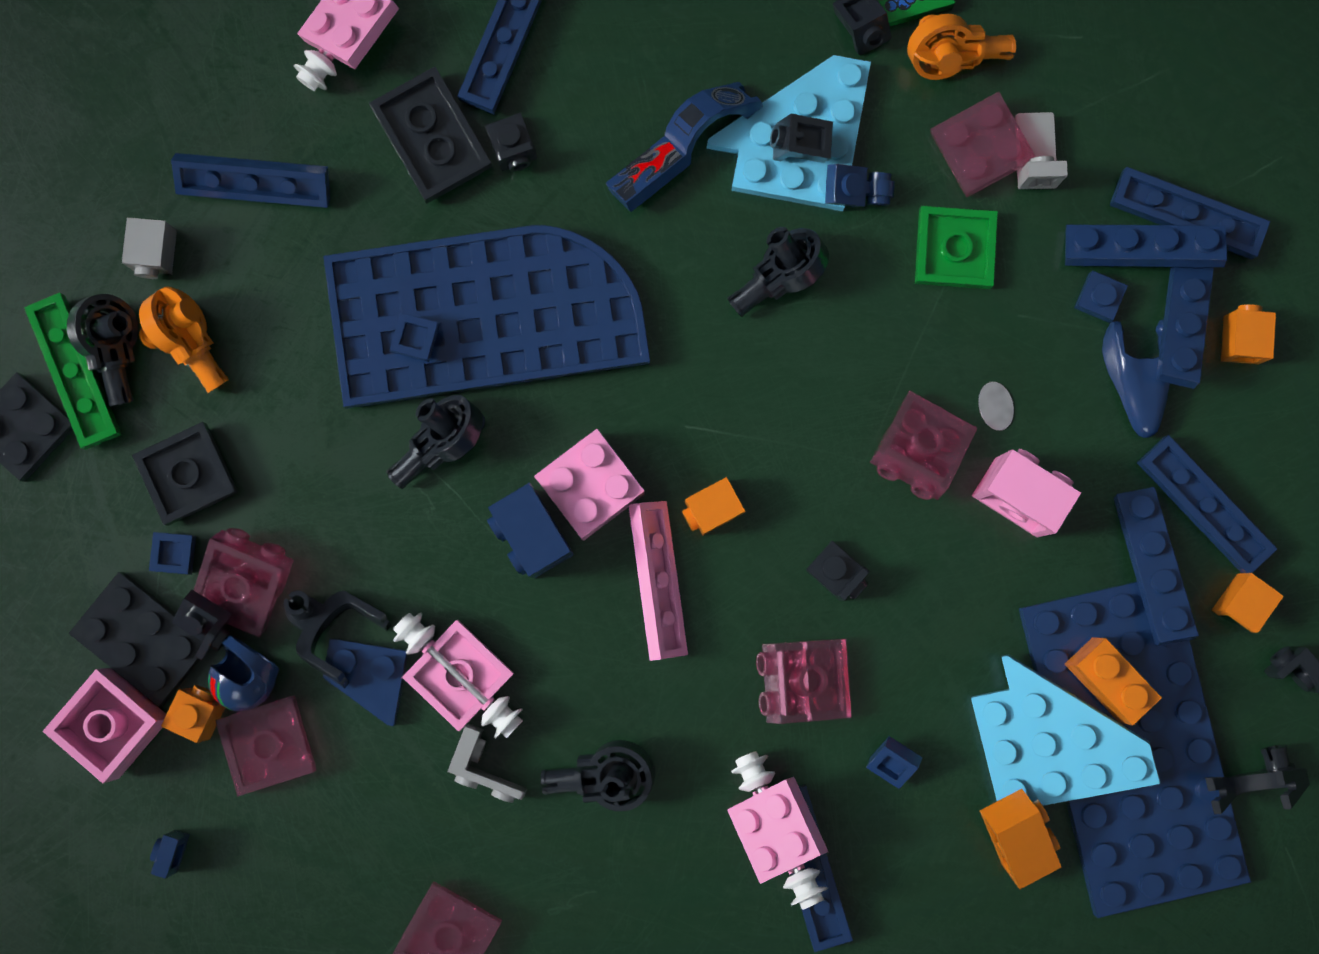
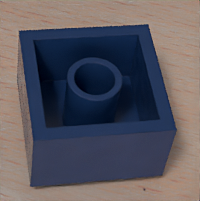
(530, 532)

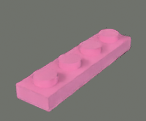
(658, 580)

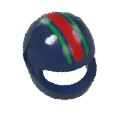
(242, 677)

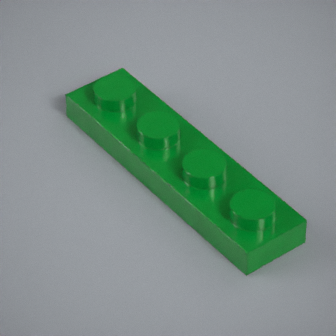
(77, 386)

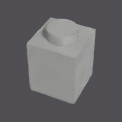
(149, 247)

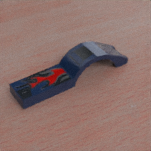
(674, 150)

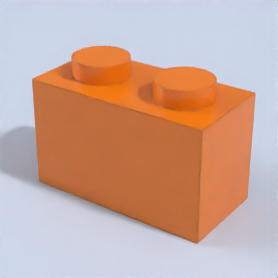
(1113, 680)
(1021, 838)

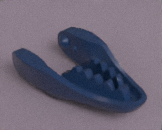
(1136, 381)

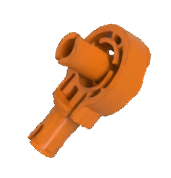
(947, 55)
(180, 333)

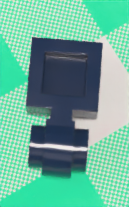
(849, 186)

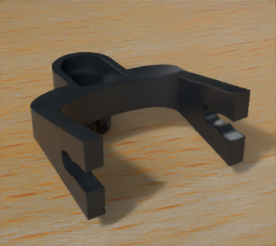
(317, 618)
(1276, 774)

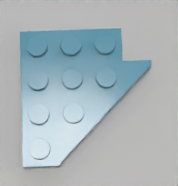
(827, 92)
(1056, 743)

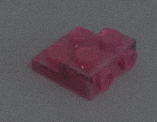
(923, 447)
(243, 578)
(804, 681)

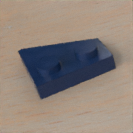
(373, 675)

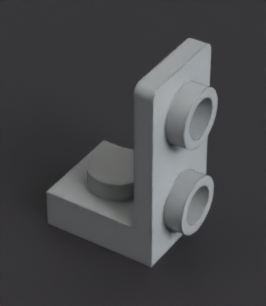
(1043, 170)
(470, 749)

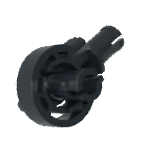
(783, 268)
(105, 341)
(439, 438)
(606, 777)

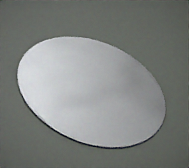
(996, 406)

